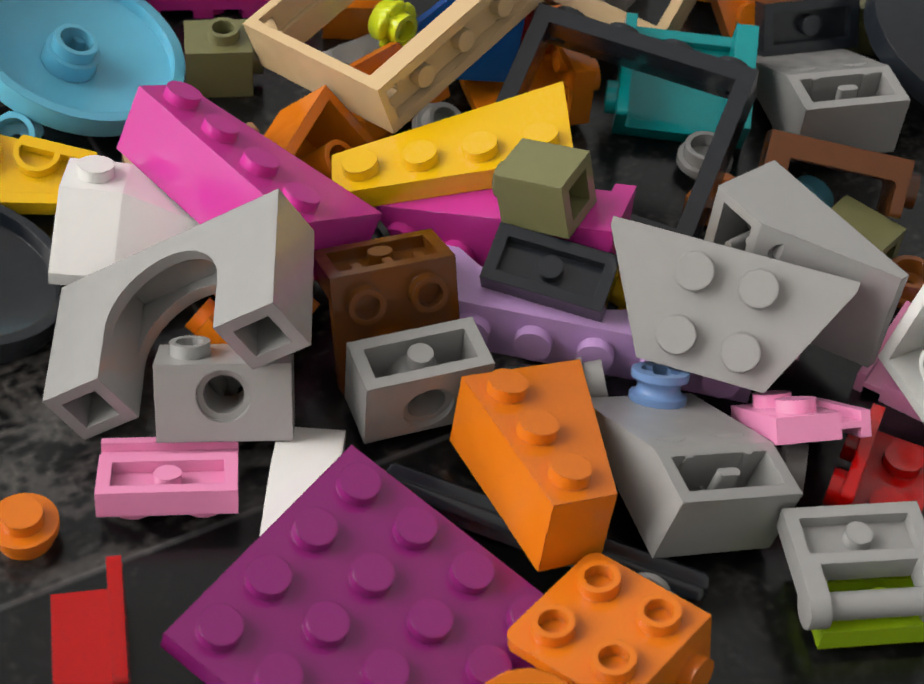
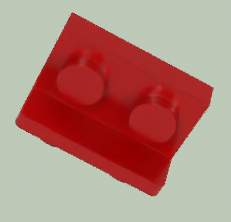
(880, 469)

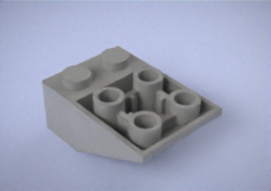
(833, 98)
(784, 220)
(694, 476)

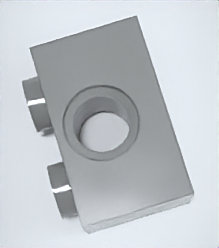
(411, 377)
(195, 413)

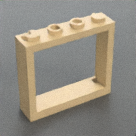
(406, 79)

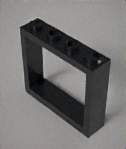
(664, 59)

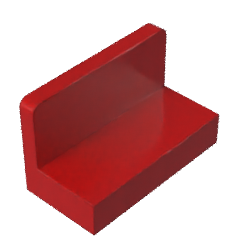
(92, 633)

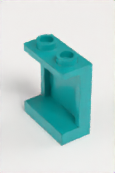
(668, 110)

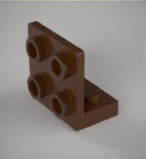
(386, 287)

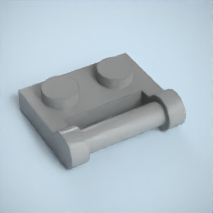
(854, 544)

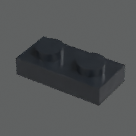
(806, 25)
(550, 271)

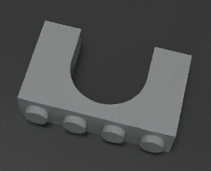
(107, 322)

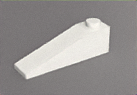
(107, 215)

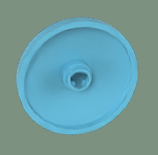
(83, 60)

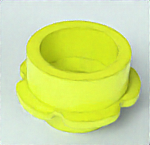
(393, 22)

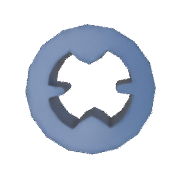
(658, 386)

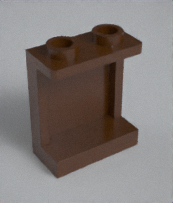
(899, 183)

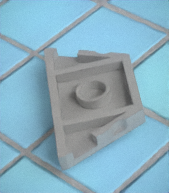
(720, 306)

